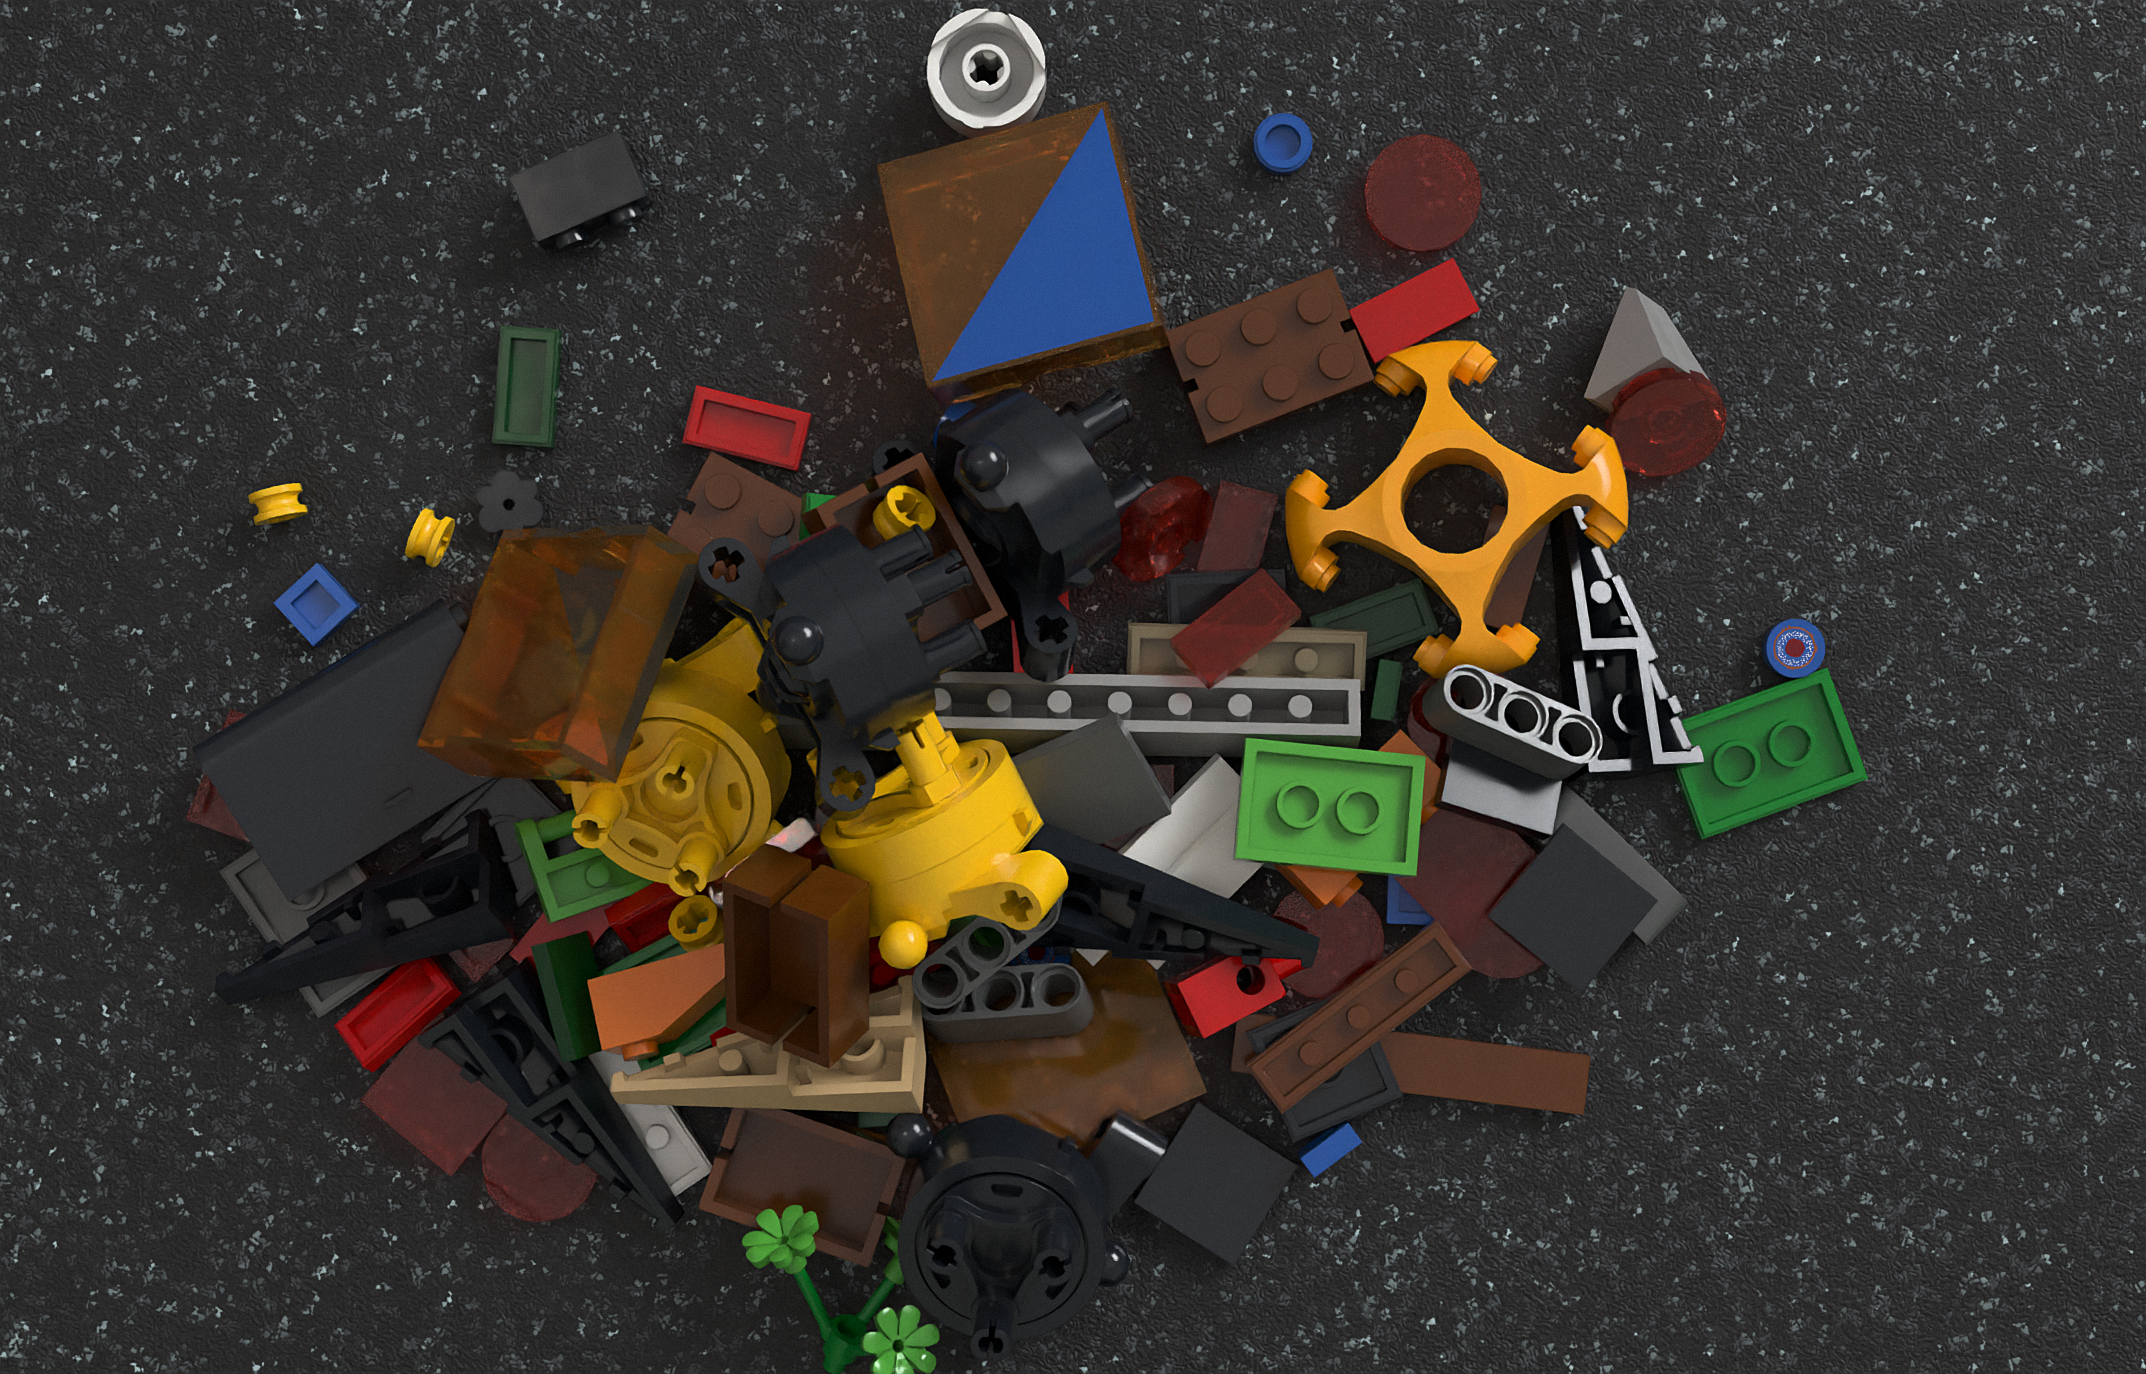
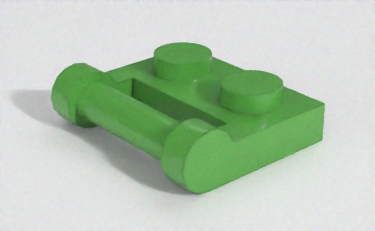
(574, 880)

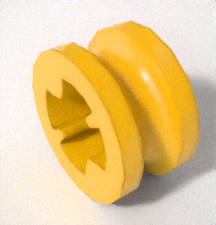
(277, 504)
(901, 509)
(430, 537)
(688, 916)

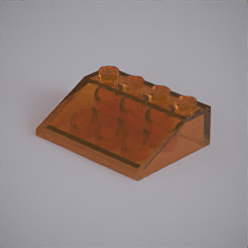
(1066, 1084)

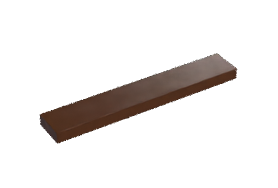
(1466, 1069)

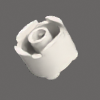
(992, 41)

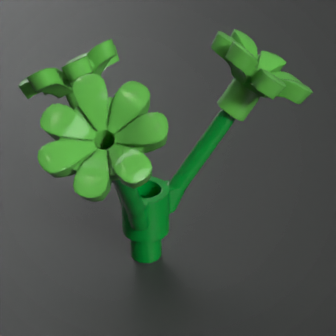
(898, 1342)

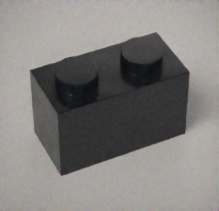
(582, 193)

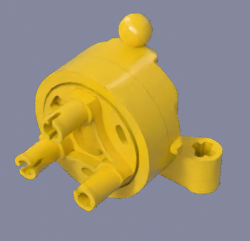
(697, 774)
(944, 842)

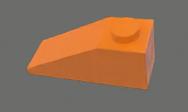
(656, 1001)

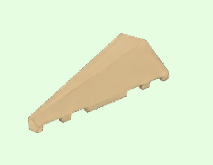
(875, 1075)

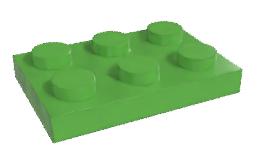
(1329, 808)

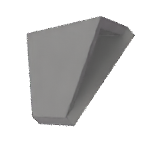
(1637, 343)

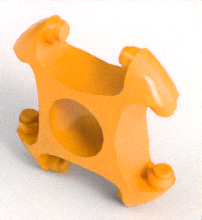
(1440, 438)

